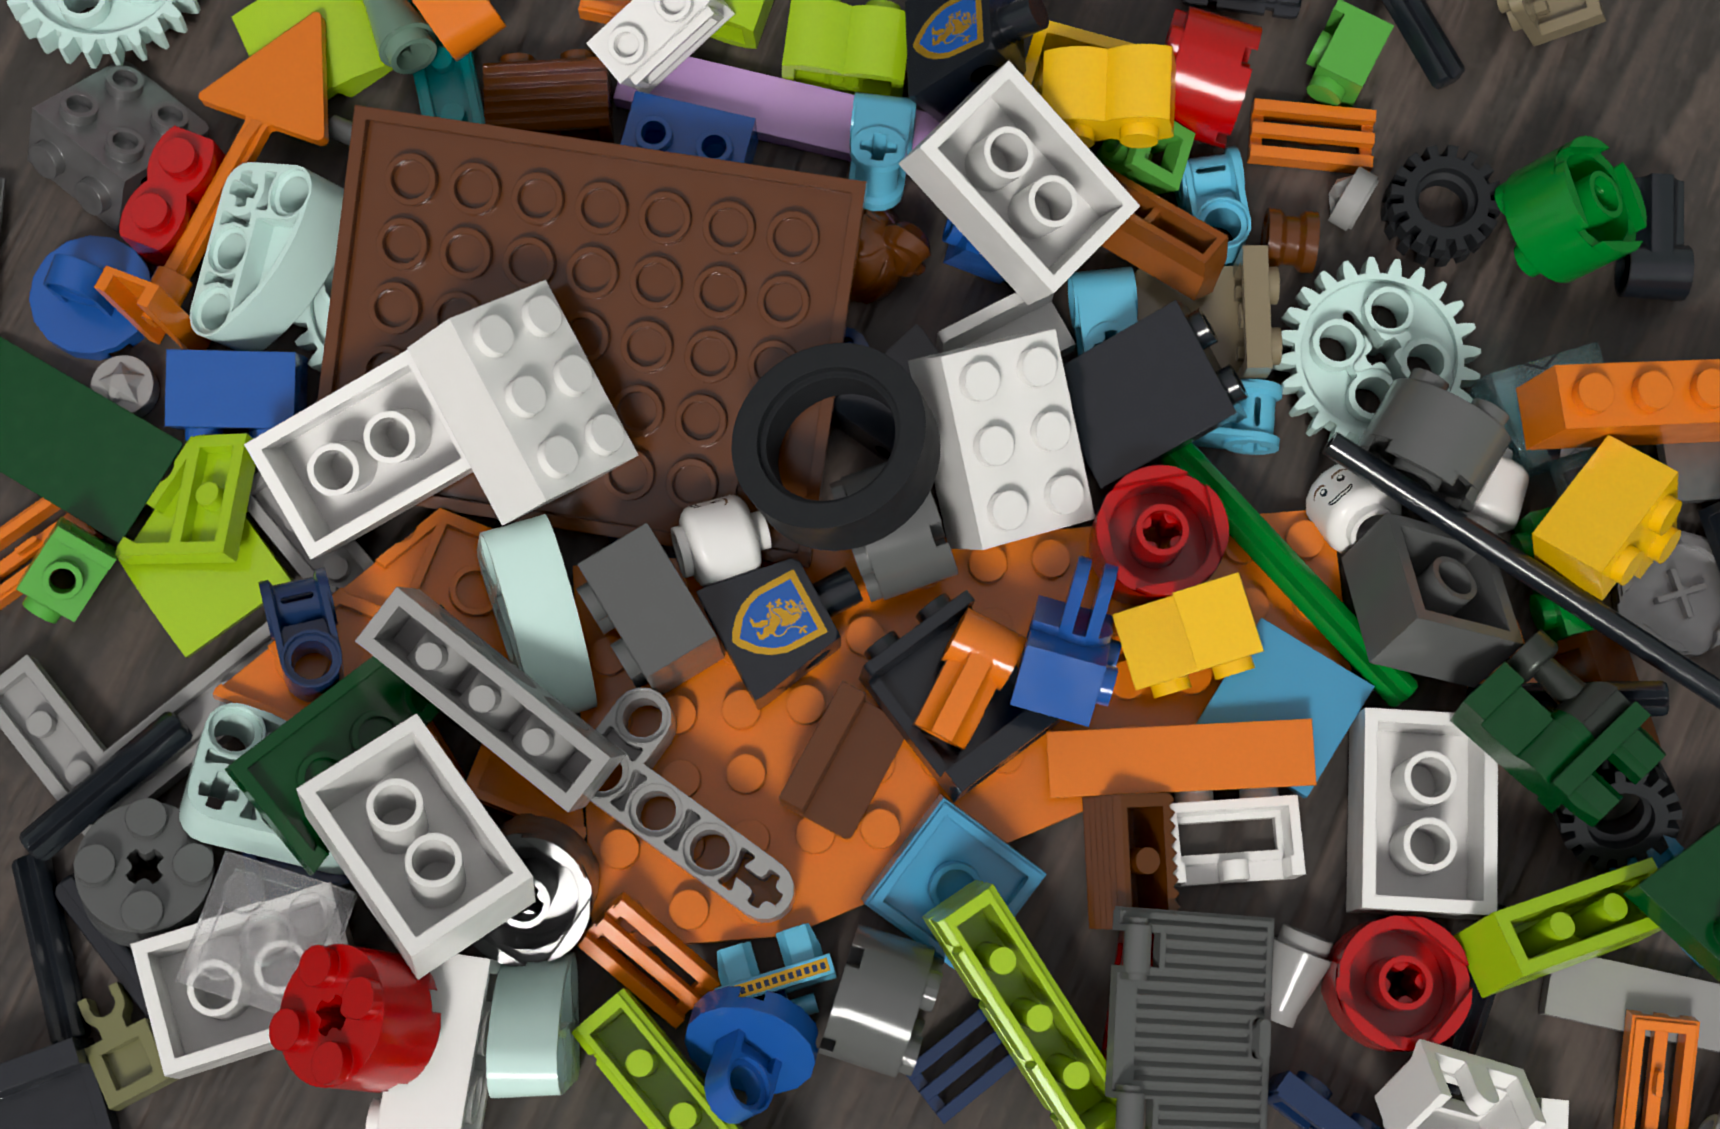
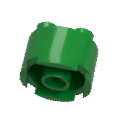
(1572, 211)

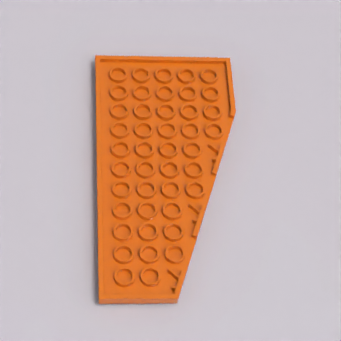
(742, 757)

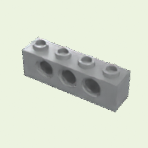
(490, 698)

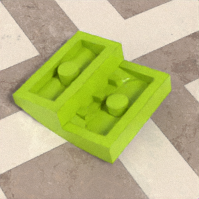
(350, 43)
(208, 599)

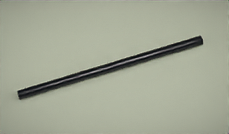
(1524, 568)

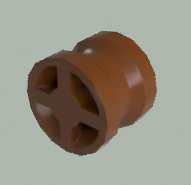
(1291, 239)

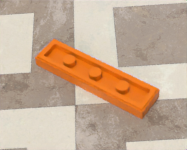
(1181, 758)

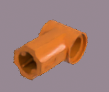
(975, 665)

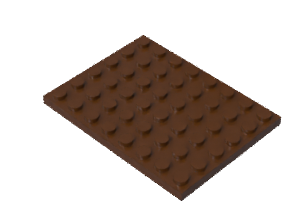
(663, 262)

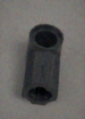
(1662, 263)

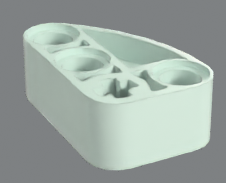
(265, 254)
(537, 609)
(237, 822)
(531, 1030)

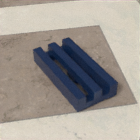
(930, 1090)

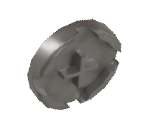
(1677, 598)

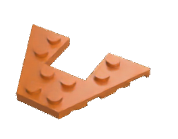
(445, 566)

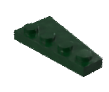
(315, 739)
(1686, 899)

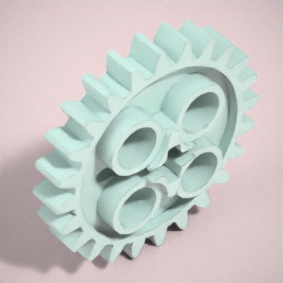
(106, 29)
(1422, 331)

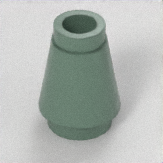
(401, 35)

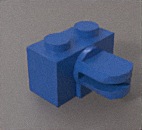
(1070, 652)

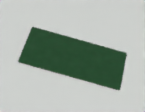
(77, 444)

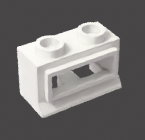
(655, 37)
(1239, 867)
(1492, 1092)

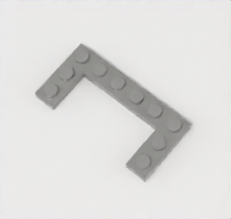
(67, 750)

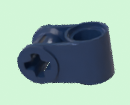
(304, 623)

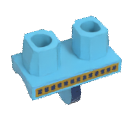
(803, 967)

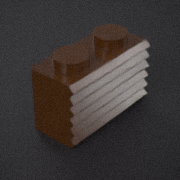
(551, 95)
(1128, 854)

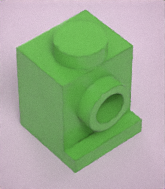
(1345, 54)
(1137, 164)
(70, 549)

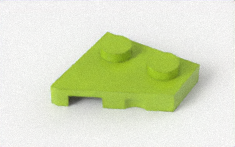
(197, 506)

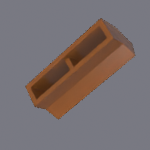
(1169, 243)

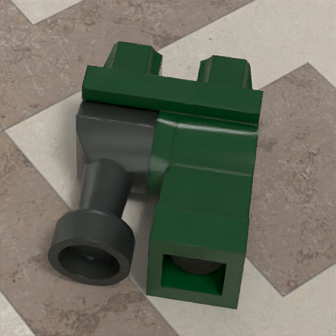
(1559, 749)

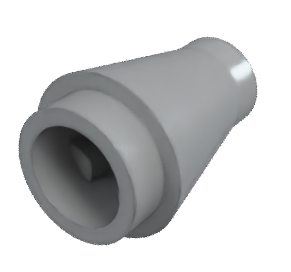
(1298, 968)

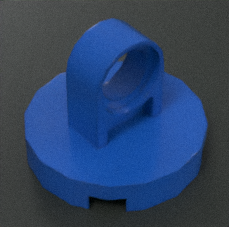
(71, 308)
(749, 1048)

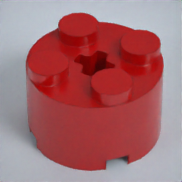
(1210, 71)
(1178, 509)
(1433, 977)
(356, 1019)

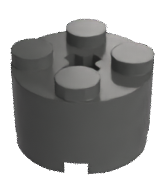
(1438, 437)
(907, 557)
(139, 837)
(566, 884)
(879, 1002)

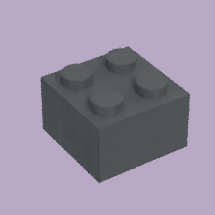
(645, 599)
(1429, 602)

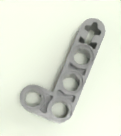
(691, 820)

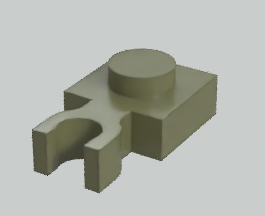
(127, 1055)

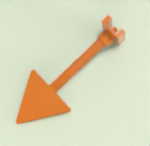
(272, 91)

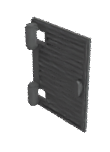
(1186, 1023)

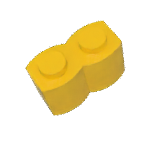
(1113, 92)

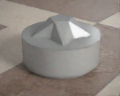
(1350, 196)
(127, 384)

